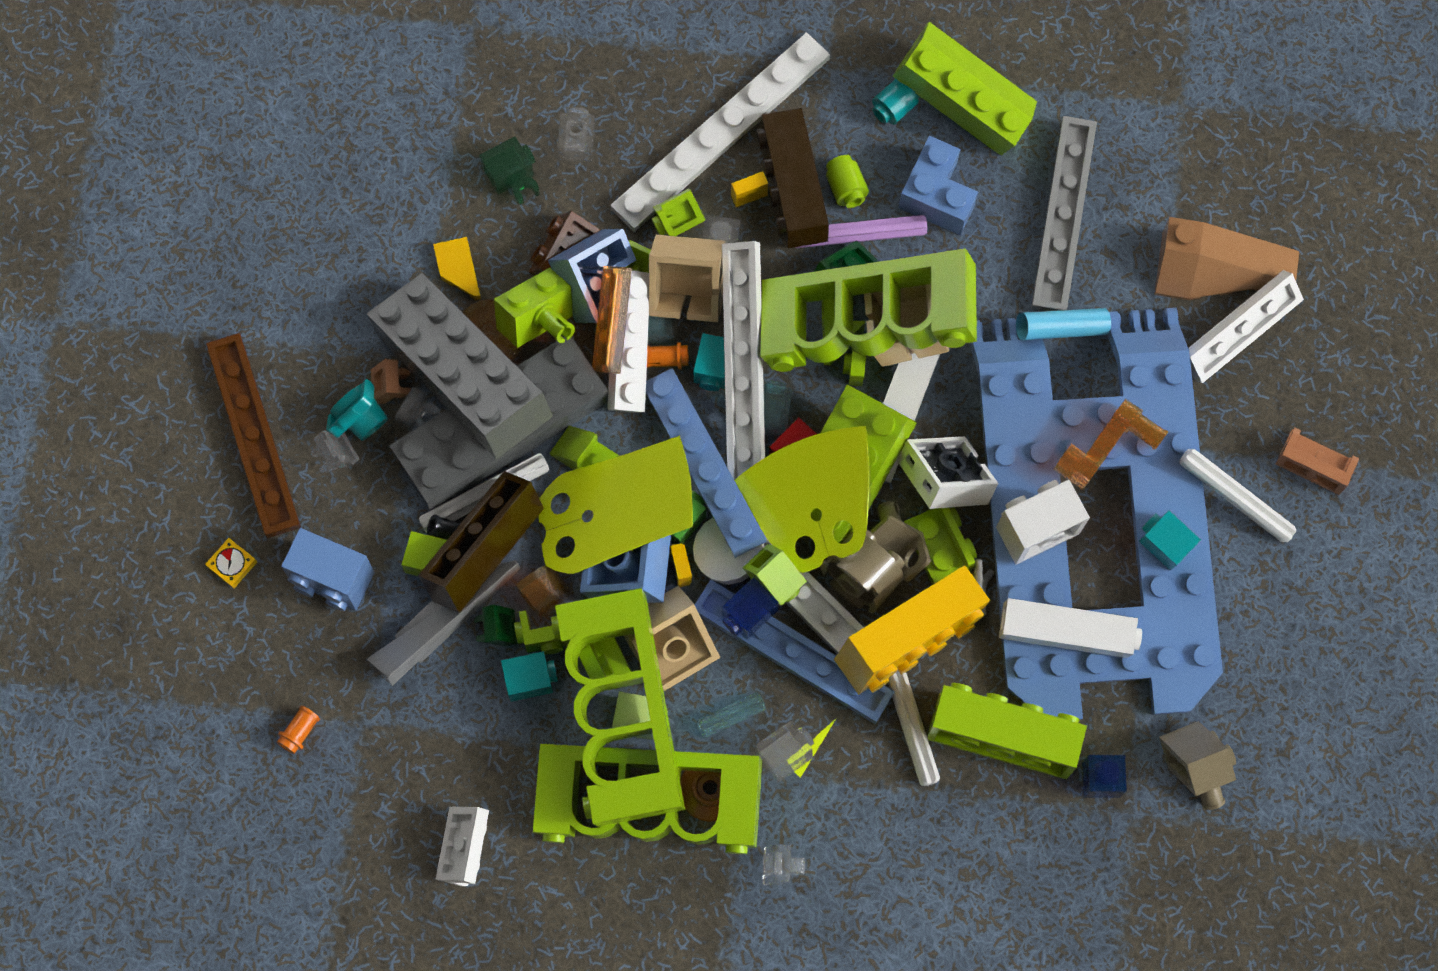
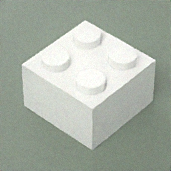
(1042, 520)

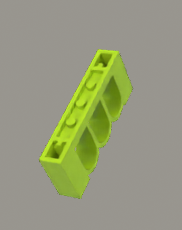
(950, 319)
(601, 619)
(559, 787)

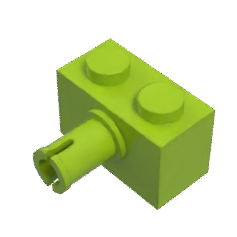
(534, 308)

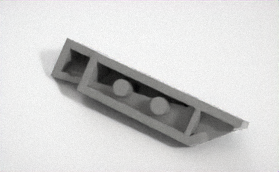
(433, 627)

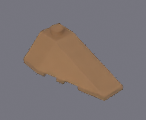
(1212, 260)

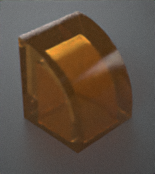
(543, 590)

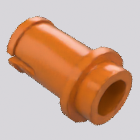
(668, 356)
(297, 730)

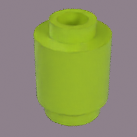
(846, 181)

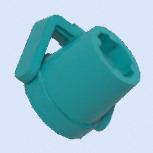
(357, 412)

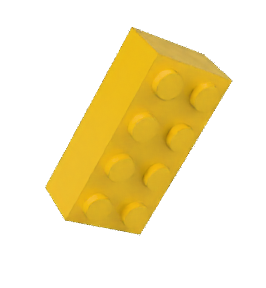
(912, 630)

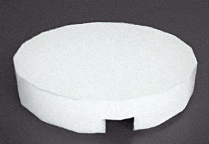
(716, 558)

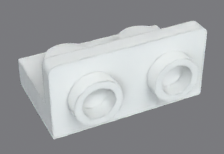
(462, 845)

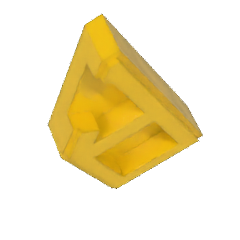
(457, 265)

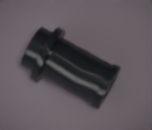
(441, 527)

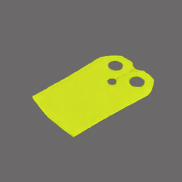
(631, 500)

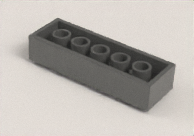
(460, 365)
(448, 460)

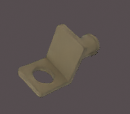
(901, 538)

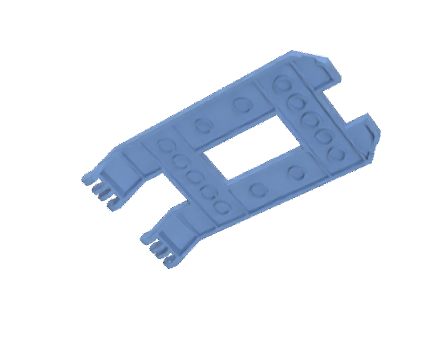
(1023, 443)

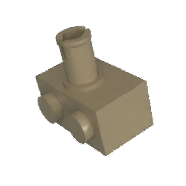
(1200, 762)

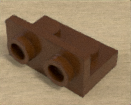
(563, 233)

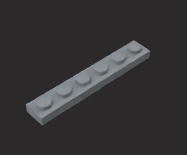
(1064, 214)

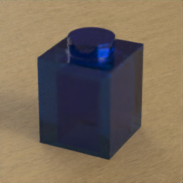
(749, 609)
(1104, 776)

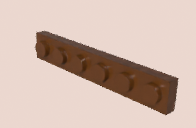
(253, 435)

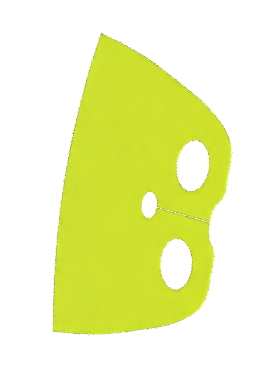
(813, 473)

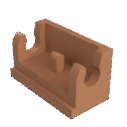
(1316, 462)

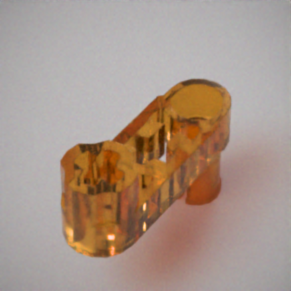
(1081, 466)

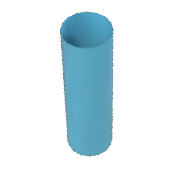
(1063, 324)

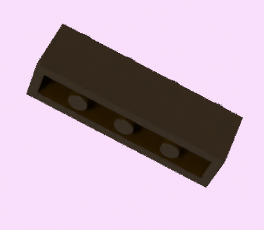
(794, 178)
(481, 542)

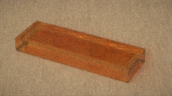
(612, 319)

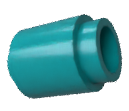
(894, 102)

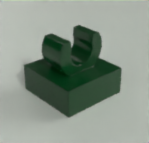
(498, 625)

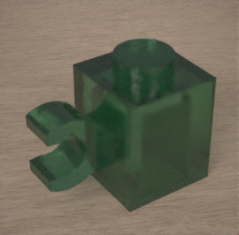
(510, 168)

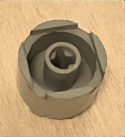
(866, 575)

